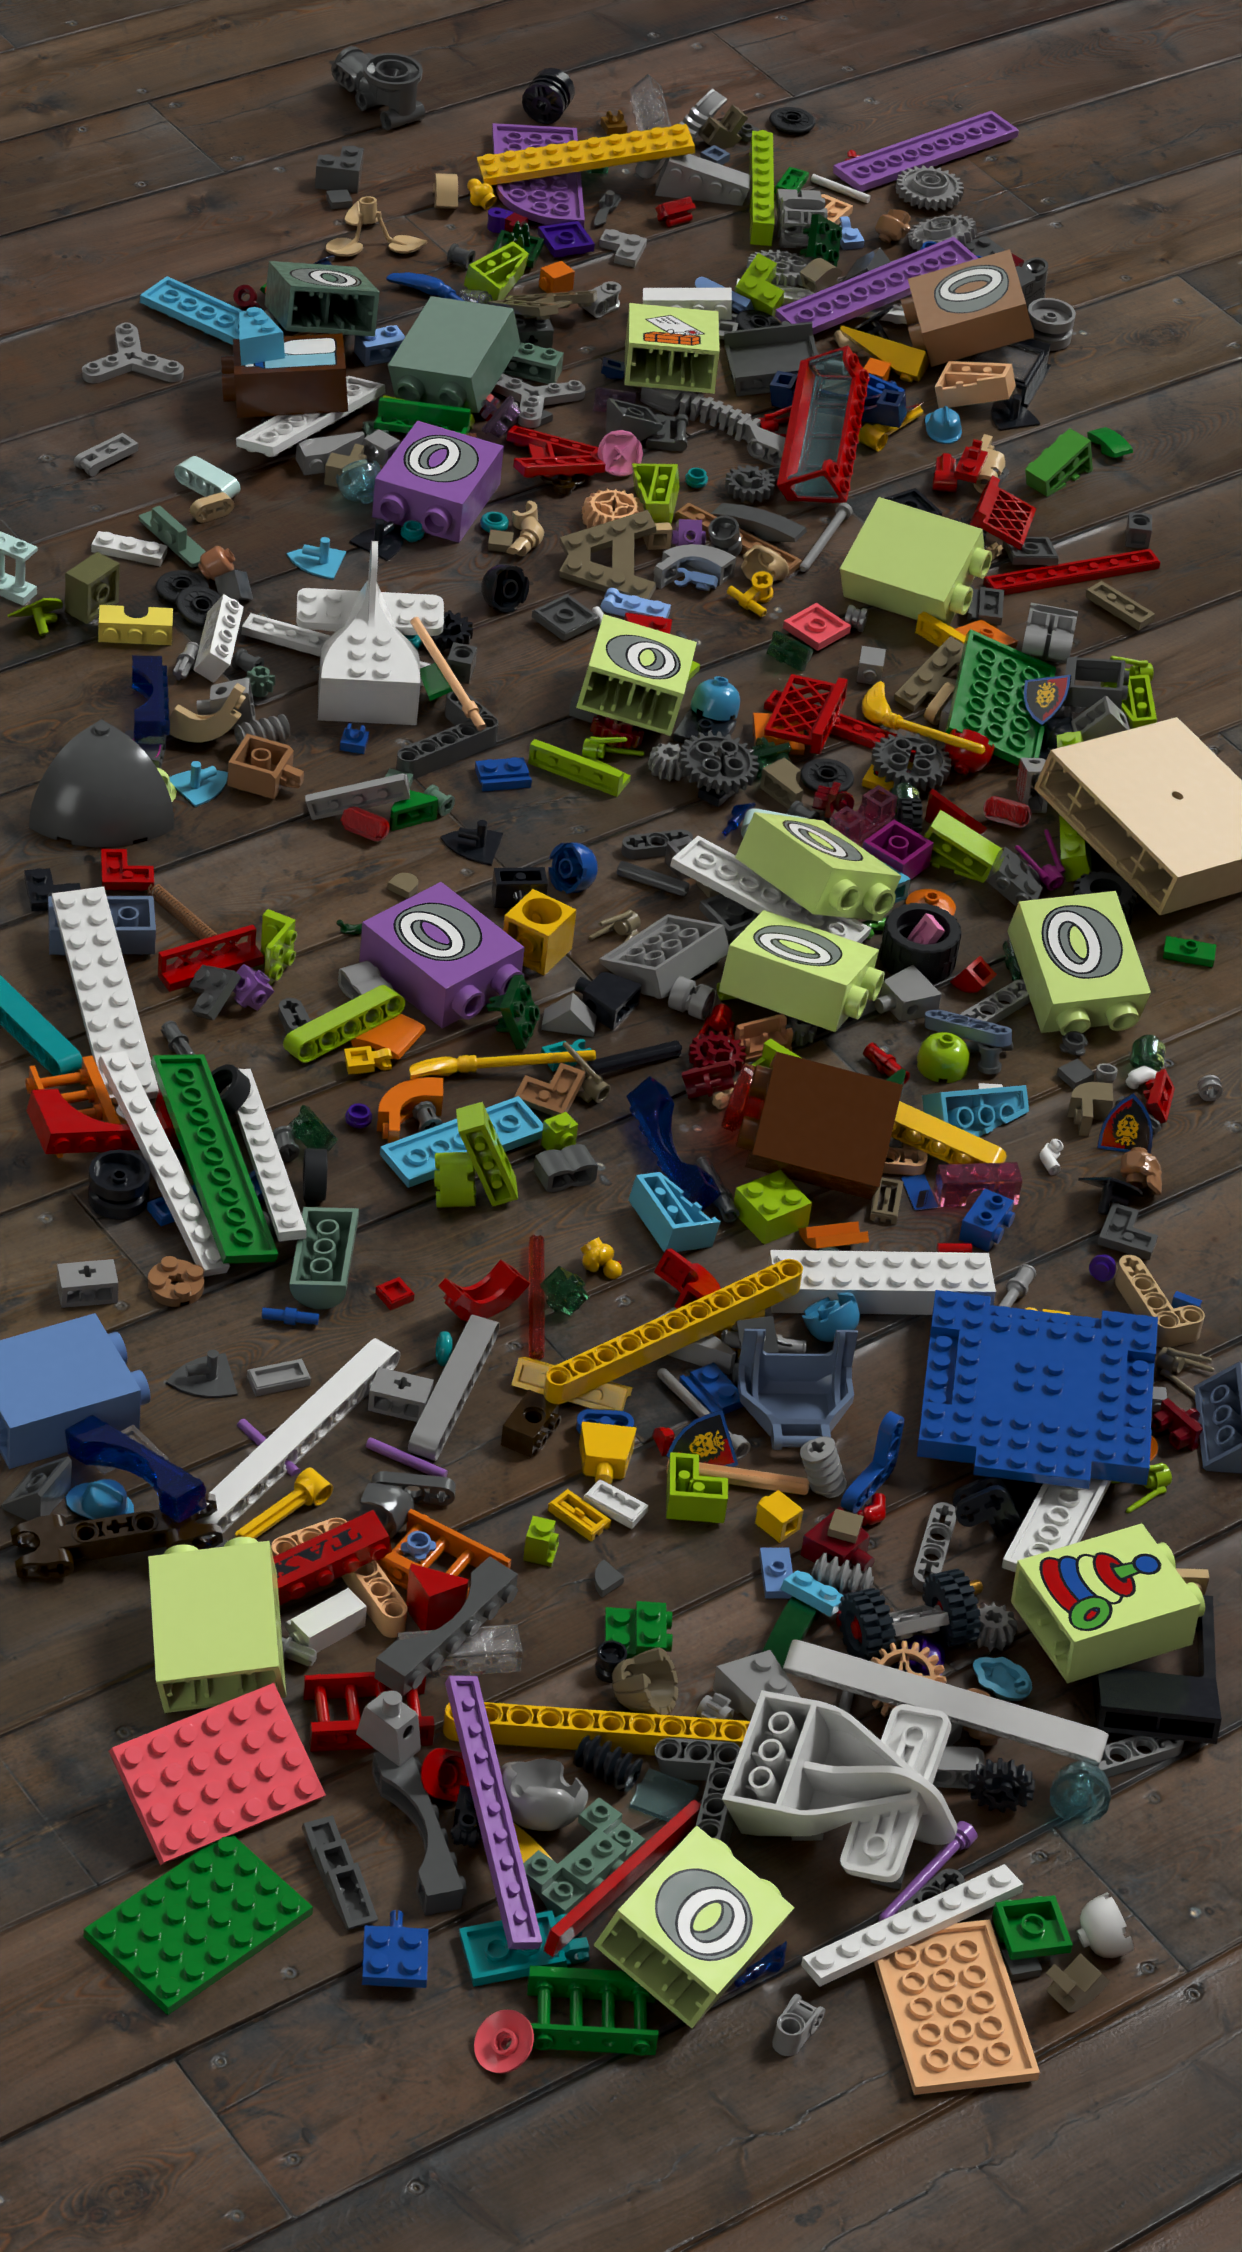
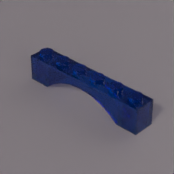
(151, 718)
(654, 1110)
(102, 1445)

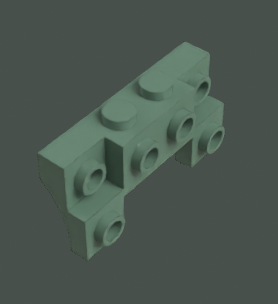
(588, 1865)

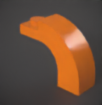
(401, 1099)

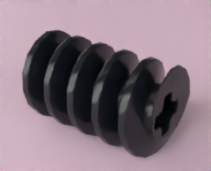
(607, 1764)

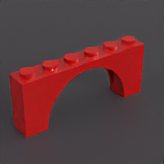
(67, 1130)

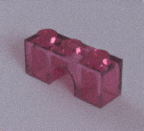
(874, 813)
(958, 1181)

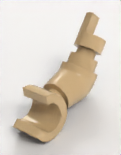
(531, 533)

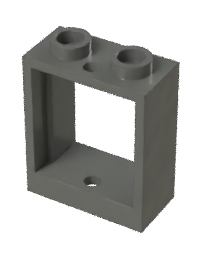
(1100, 671)

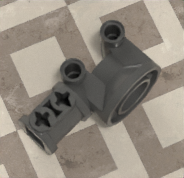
(381, 80)

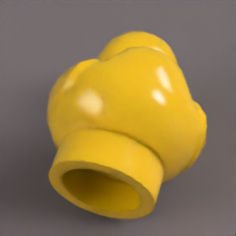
(481, 194)
(599, 1254)

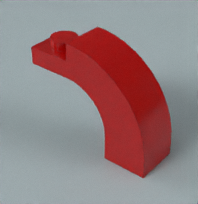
(689, 1279)
(488, 1296)

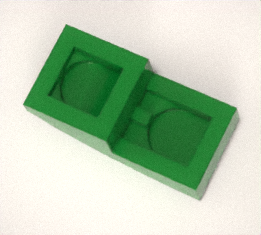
(1111, 442)

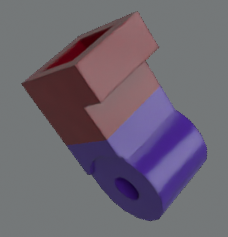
(503, 219)

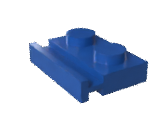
(503, 774)
(712, 1389)

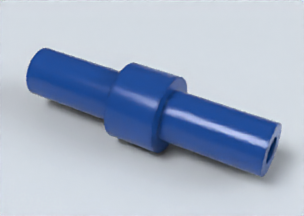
(290, 1316)

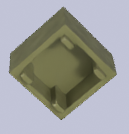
(90, 585)

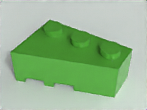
(1060, 463)

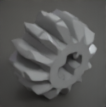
(664, 762)
(996, 1627)

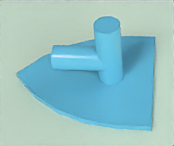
(318, 560)
(200, 784)

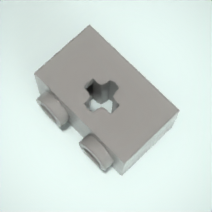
(87, 1283)
(399, 1394)

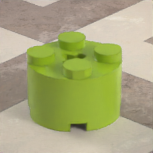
(454, 1180)

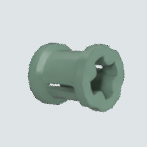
(445, 802)

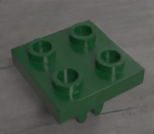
(521, 237)
(823, 239)
(518, 1011)

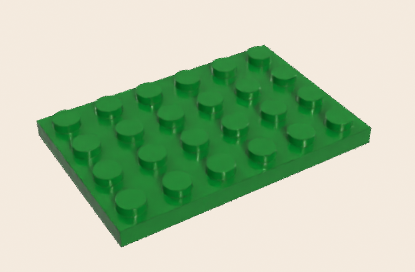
(991, 697)
(197, 1922)

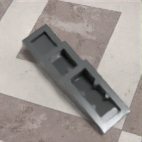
(761, 522)
(339, 1873)

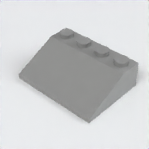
(666, 951)

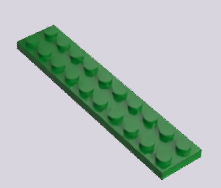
(214, 1159)

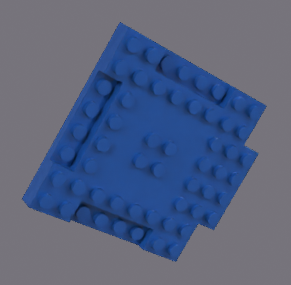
(1038, 1392)

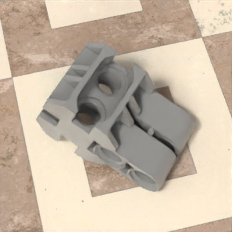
(795, 215)
(1049, 633)

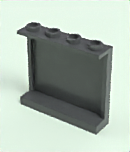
(761, 352)

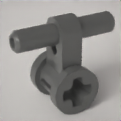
(989, 1056)

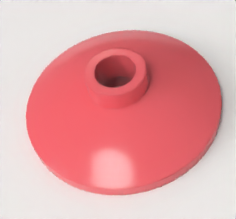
(496, 2033)

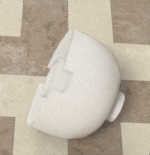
(1104, 1928)

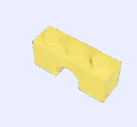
(120, 628)

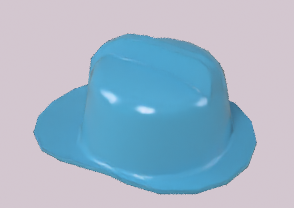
(943, 425)
(99, 1499)

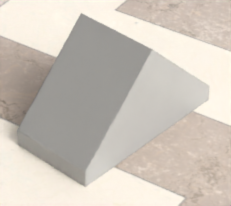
(569, 1017)

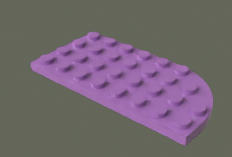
(541, 199)

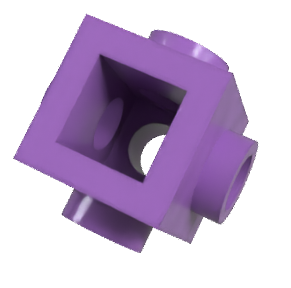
(689, 528)
(255, 990)

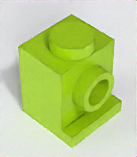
(559, 1132)
(541, 1542)

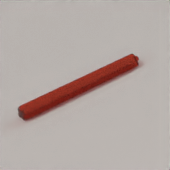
(536, 1298)

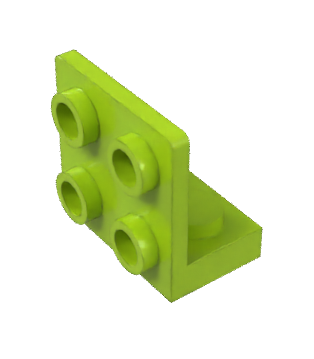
(277, 943)

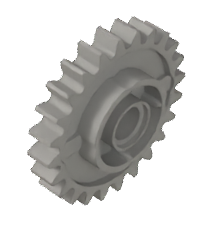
(929, 188)
(941, 229)

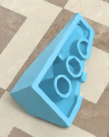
(978, 1109)

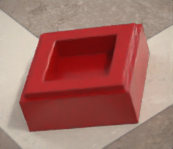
(395, 1293)

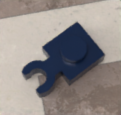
(613, 368)

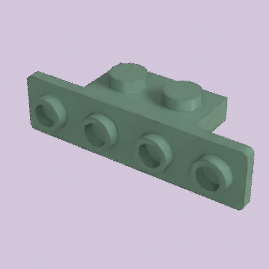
(172, 534)

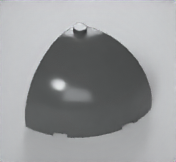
(102, 792)

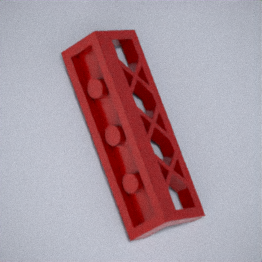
(228, 957)

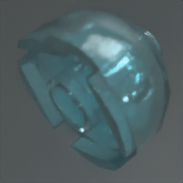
(358, 481)
(1080, 1792)

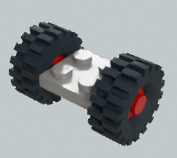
(947, 1613)

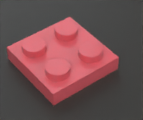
(816, 626)

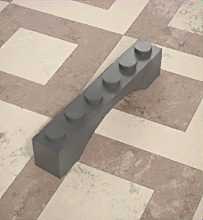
(410, 1660)
(438, 1882)

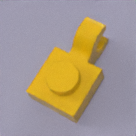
(364, 1059)

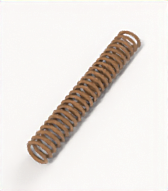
(202, 928)

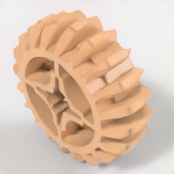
(609, 506)
(904, 1656)

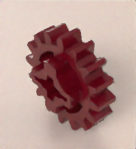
(609, 727)
(715, 1049)

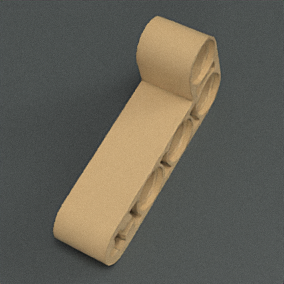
(1145, 1297)

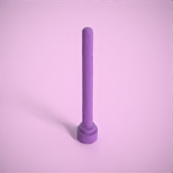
(964, 1839)

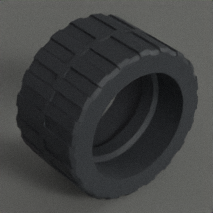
(932, 960)

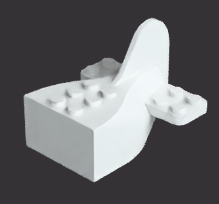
(368, 663)
(819, 1768)

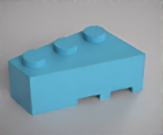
(259, 337)
(671, 1216)

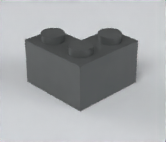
(341, 171)

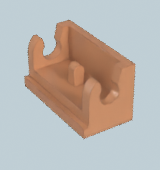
(757, 1032)

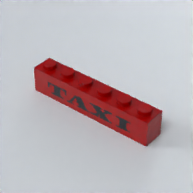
(330, 1556)

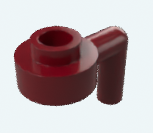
(239, 293)

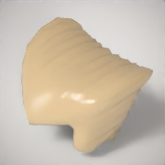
(764, 559)

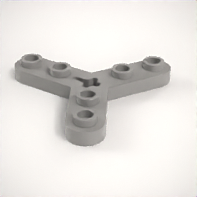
(131, 358)
(534, 398)

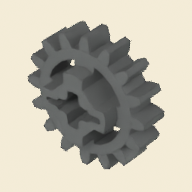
(749, 483)

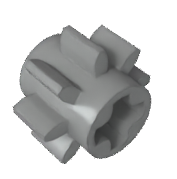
(715, 1707)

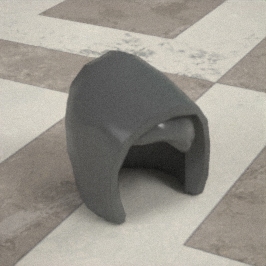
(389, 1504)

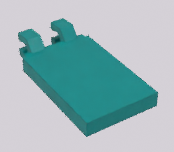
(492, 1960)

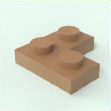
(552, 1097)

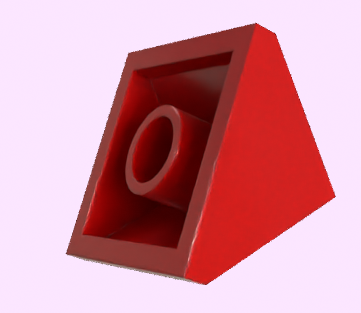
(938, 802)
(434, 1596)

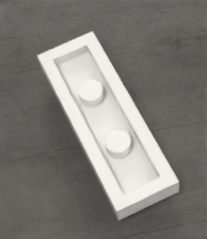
(129, 548)

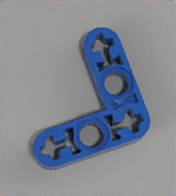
(880, 1468)

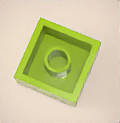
(772, 1207)

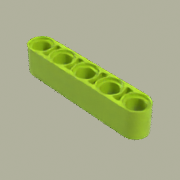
(344, 1023)

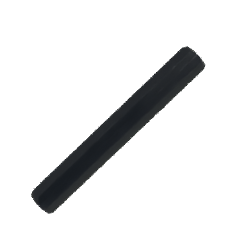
(636, 1057)

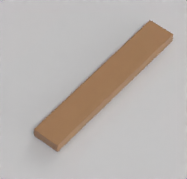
(748, 540)

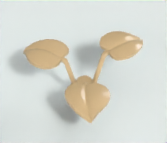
(366, 212)

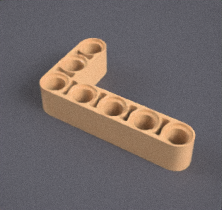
(368, 1583)

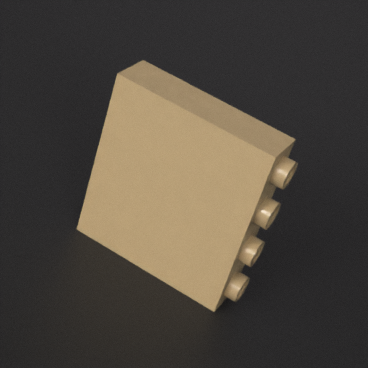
(1153, 811)

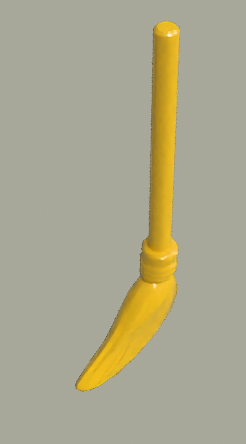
(879, 712)
(448, 1065)

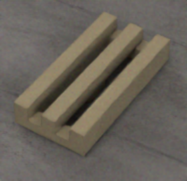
(884, 1213)

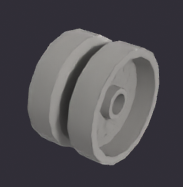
(1052, 322)

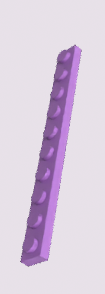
(493, 1813)

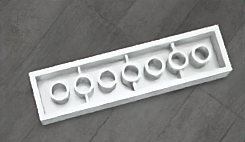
(885, 1280)

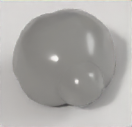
(541, 1796)

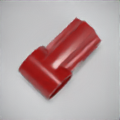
(944, 473)

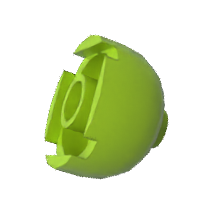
(943, 1057)

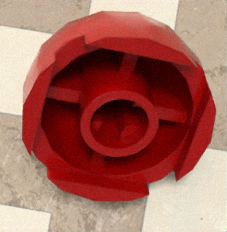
(968, 761)

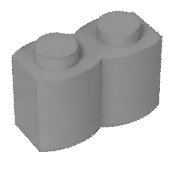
(359, 979)

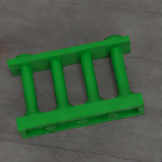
(590, 1984)

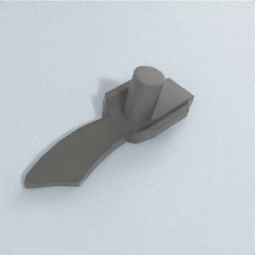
(607, 204)

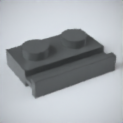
(986, 605)

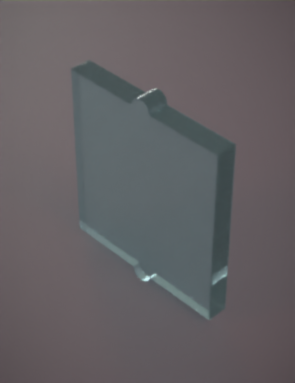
(662, 1795)

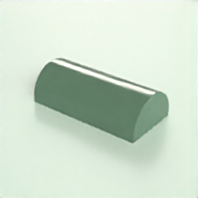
(324, 1257)

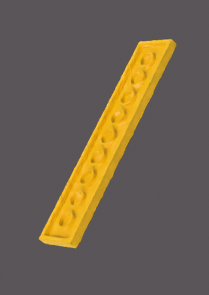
(586, 154)

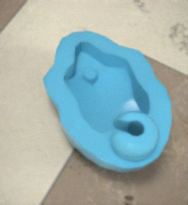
(1003, 1678)

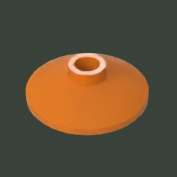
(932, 897)

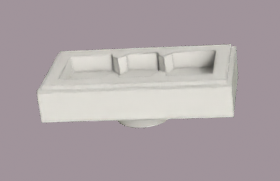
(616, 1504)

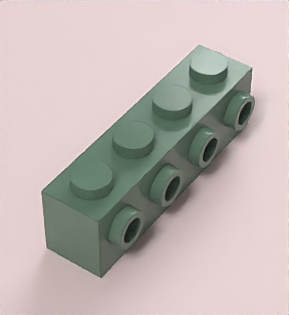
(536, 363)

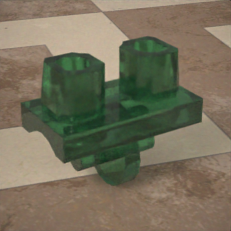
(789, 651)
(769, 753)
(312, 1130)

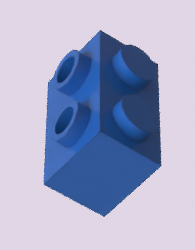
(987, 1220)

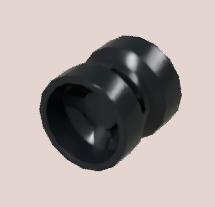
(608, 1656)

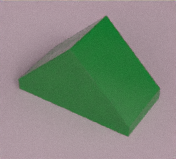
(434, 681)
(413, 811)

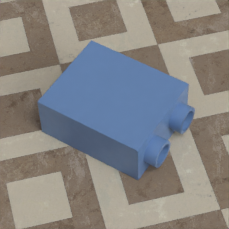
(60, 1379)

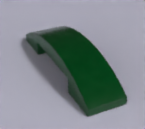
(790, 1626)

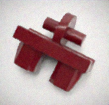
(830, 800)
(708, 1079)
(1181, 1424)

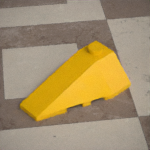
(905, 360)

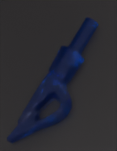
(738, 814)
(765, 1964)

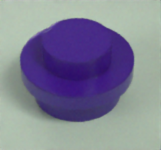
(358, 1116)
(1102, 1267)

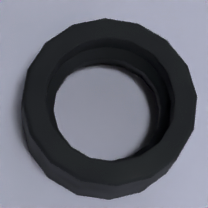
(238, 1090)
(315, 1174)

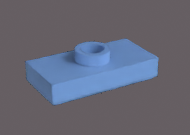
(775, 1567)

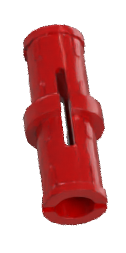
(885, 1062)

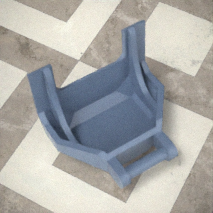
(796, 1393)

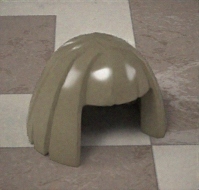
(646, 1683)

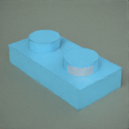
(810, 1591)

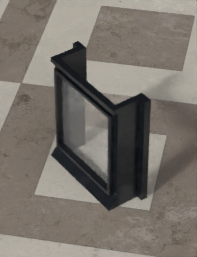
(1028, 361)

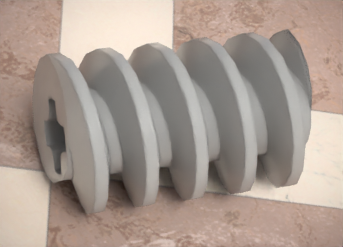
(272, 729)
(823, 1467)
(842, 1576)

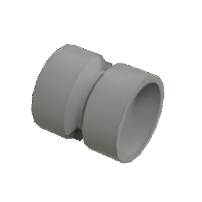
(689, 997)

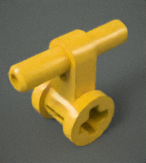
(759, 592)

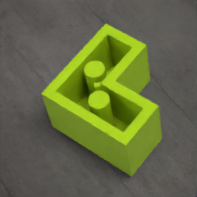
(757, 285)
(692, 1495)

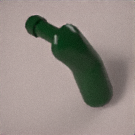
(350, 929)

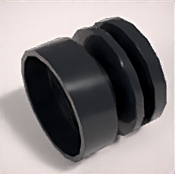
(548, 95)

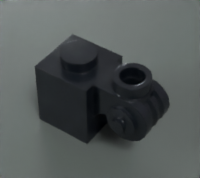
(466, 1825)

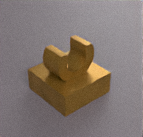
(614, 124)

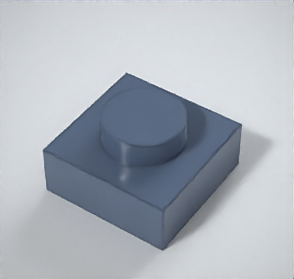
(715, 155)

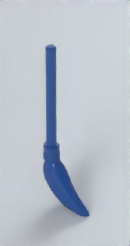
(424, 283)

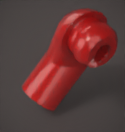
(876, 1511)

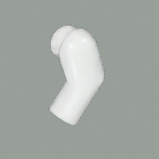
(1139, 1076)
(1050, 1154)

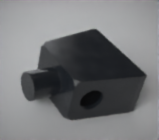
(609, 997)

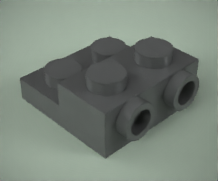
(1014, 878)
(728, 913)

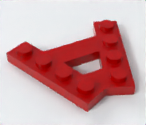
(570, 460)

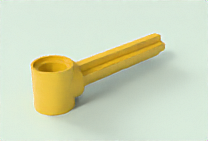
(877, 435)
(308, 1490)

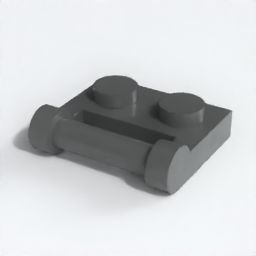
(662, 439)

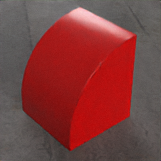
(974, 976)

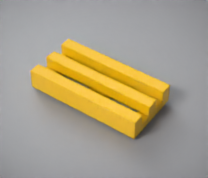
(575, 1516)

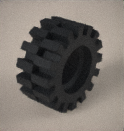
(910, 813)

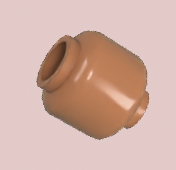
(216, 562)

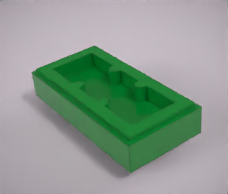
(792, 179)
(1189, 951)

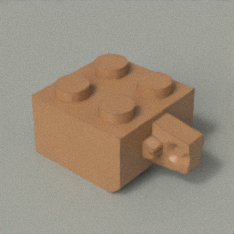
(263, 767)

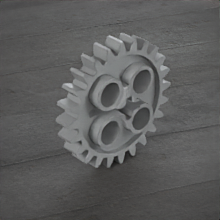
(788, 266)

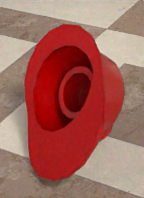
(443, 1774)

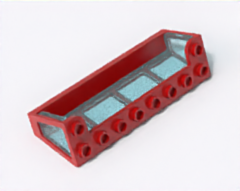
(823, 428)

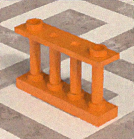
(94, 1092)
(447, 1540)

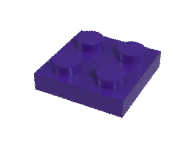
(566, 239)

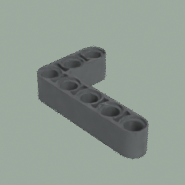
(449, 744)
(706, 1762)

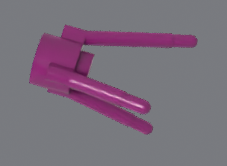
(1049, 875)

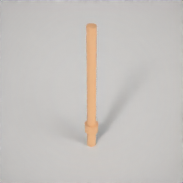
(468, 707)

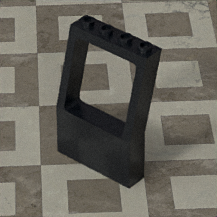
(1162, 1702)

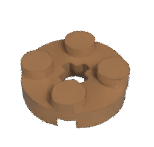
(178, 1270)

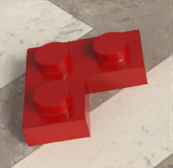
(119, 876)

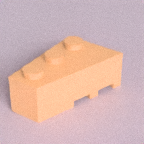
(974, 383)

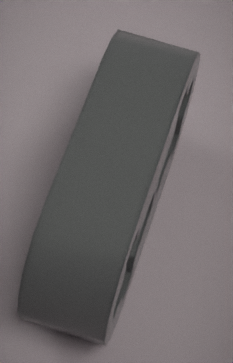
(291, 1020)

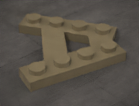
(545, 304)
(615, 534)
(931, 675)

